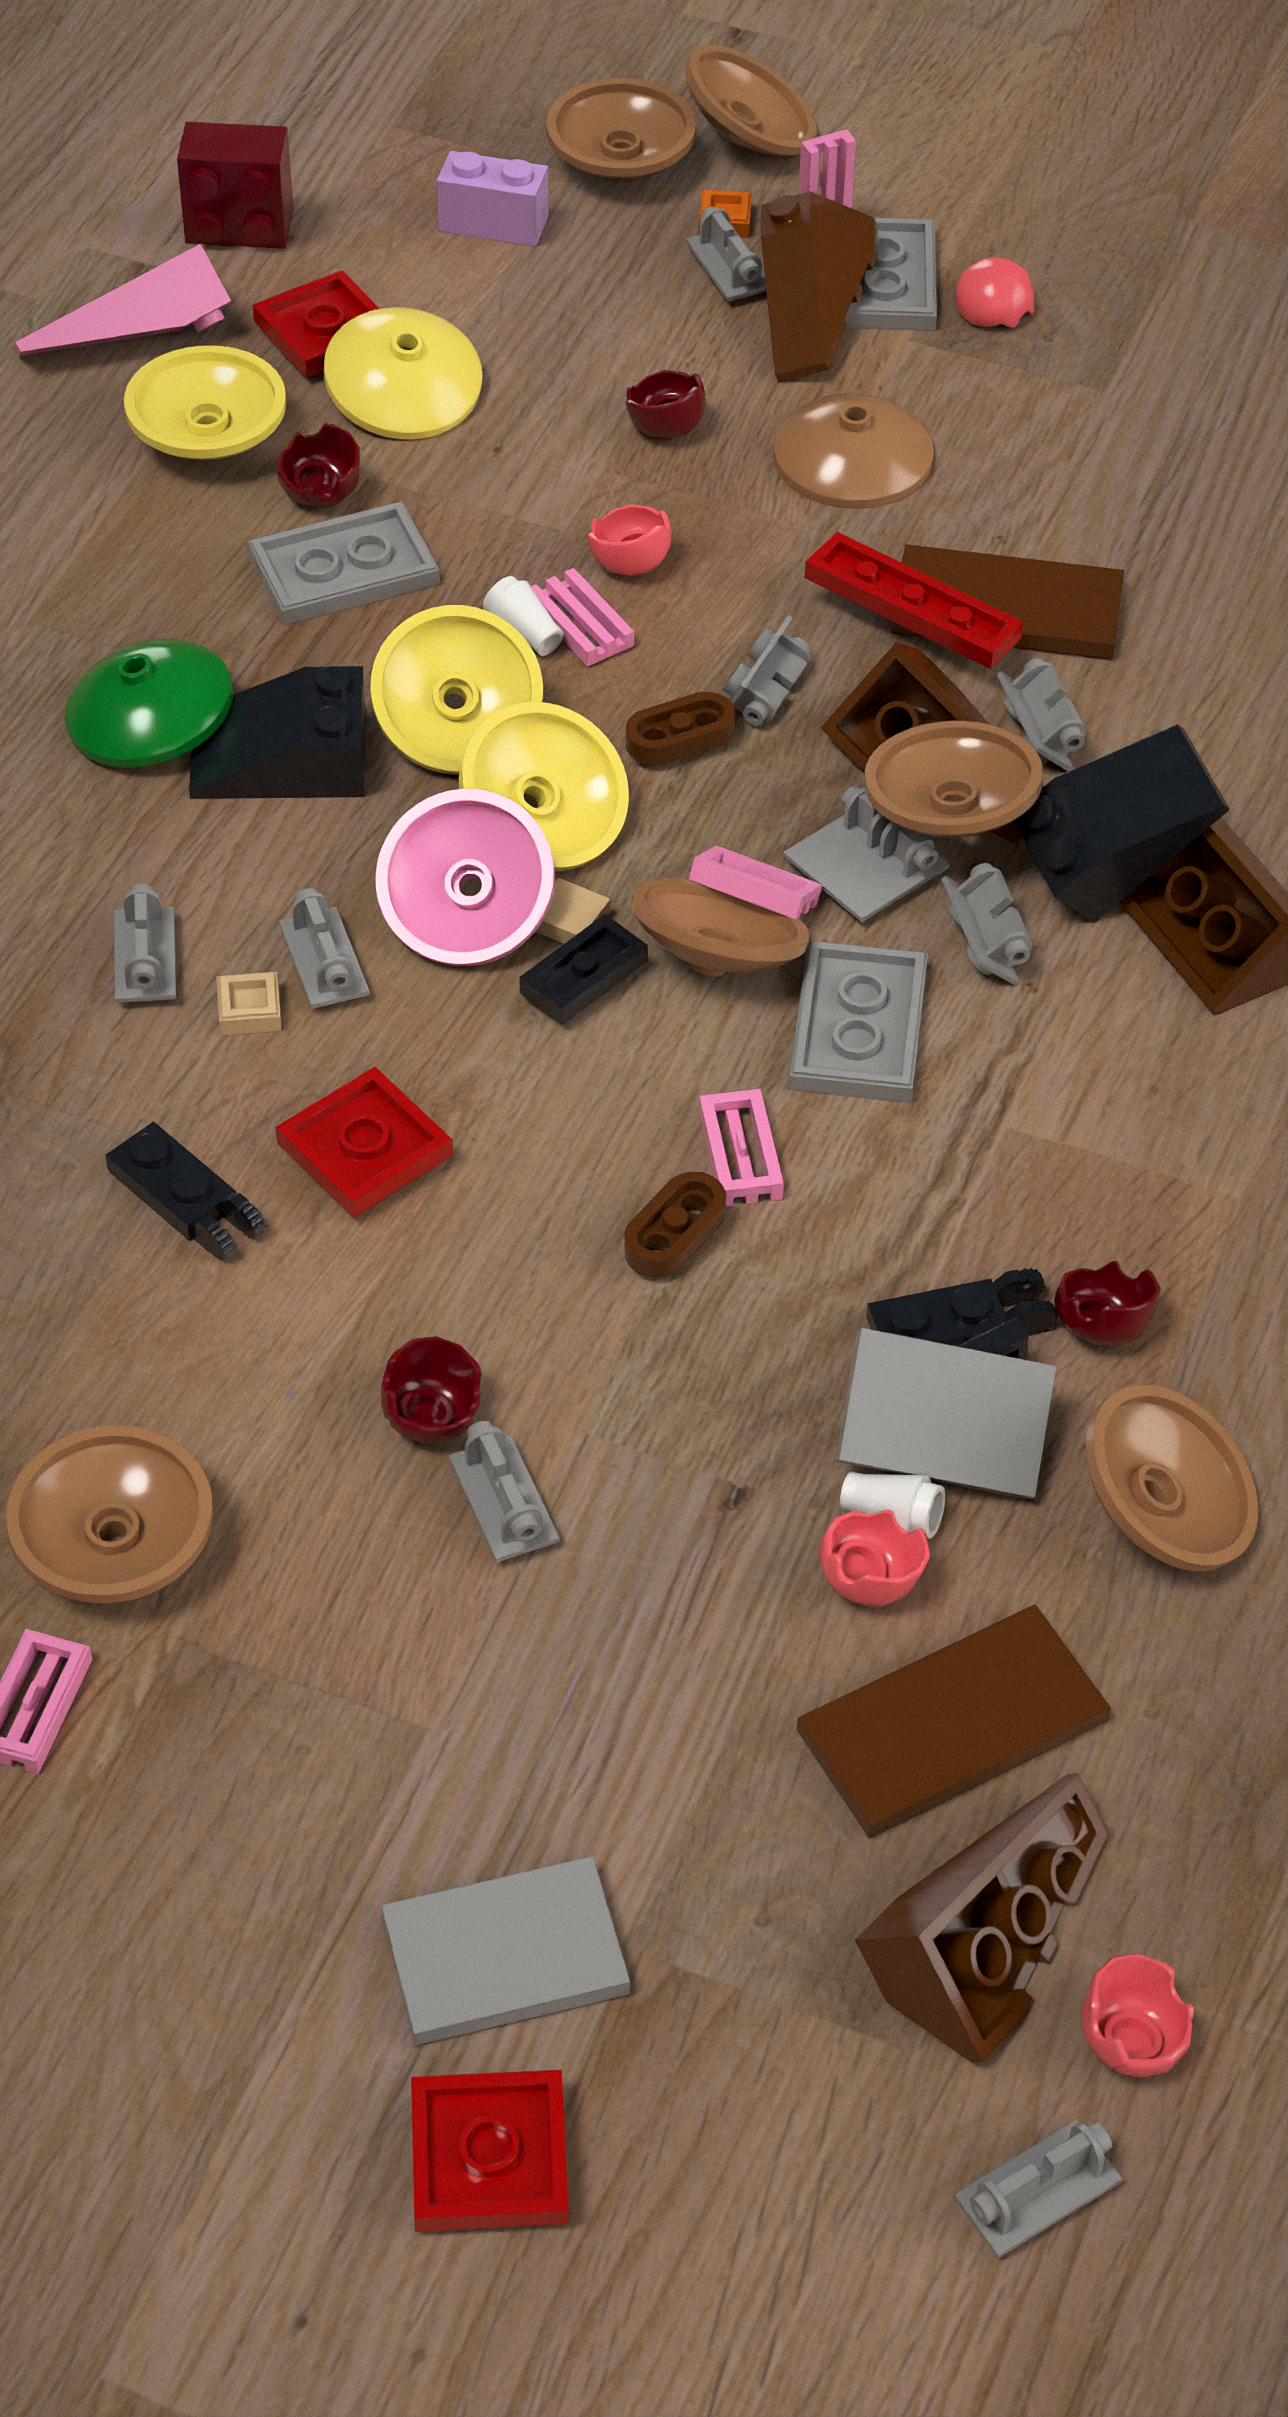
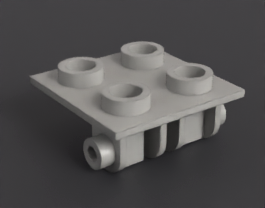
(866, 858)

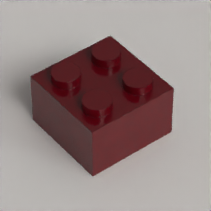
(235, 184)

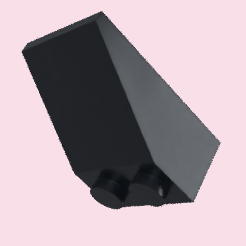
(288, 739)
(1120, 819)

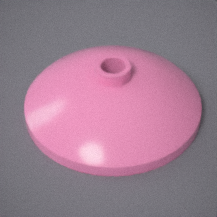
(442, 848)

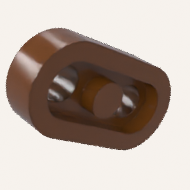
(680, 728)
(669, 1228)

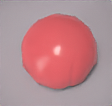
(994, 293)
(630, 539)
(872, 1557)
(1136, 2016)

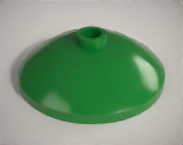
(148, 703)

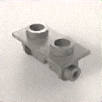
(726, 257)
(775, 657)
(1048, 729)
(993, 940)
(144, 948)
(322, 951)
(502, 1493)
(1040, 2186)

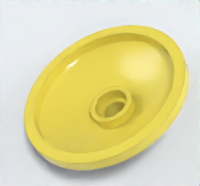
(402, 373)
(205, 402)
(441, 655)
(562, 765)

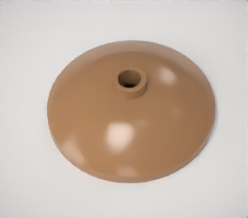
(748, 101)
(621, 128)
(853, 451)
(953, 778)
(716, 929)
(1171, 1478)
(105, 1487)

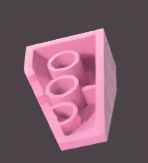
(156, 303)

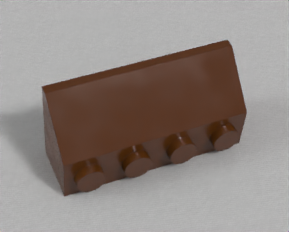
(1217, 919)

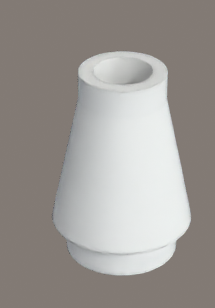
(521, 608)
(910, 1497)

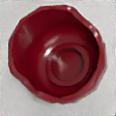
(666, 404)
(320, 467)
(1106, 1304)
(431, 1390)

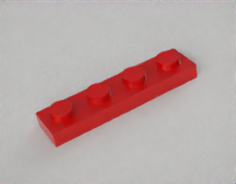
(914, 600)

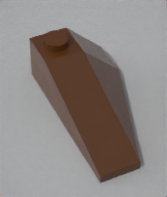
(812, 275)
(896, 696)
(974, 1929)

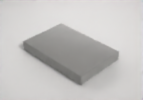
(903, 280)
(343, 563)
(858, 1021)
(945, 1413)
(505, 1950)

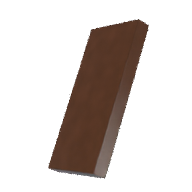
(1061, 604)
(952, 1720)

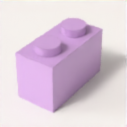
(492, 198)

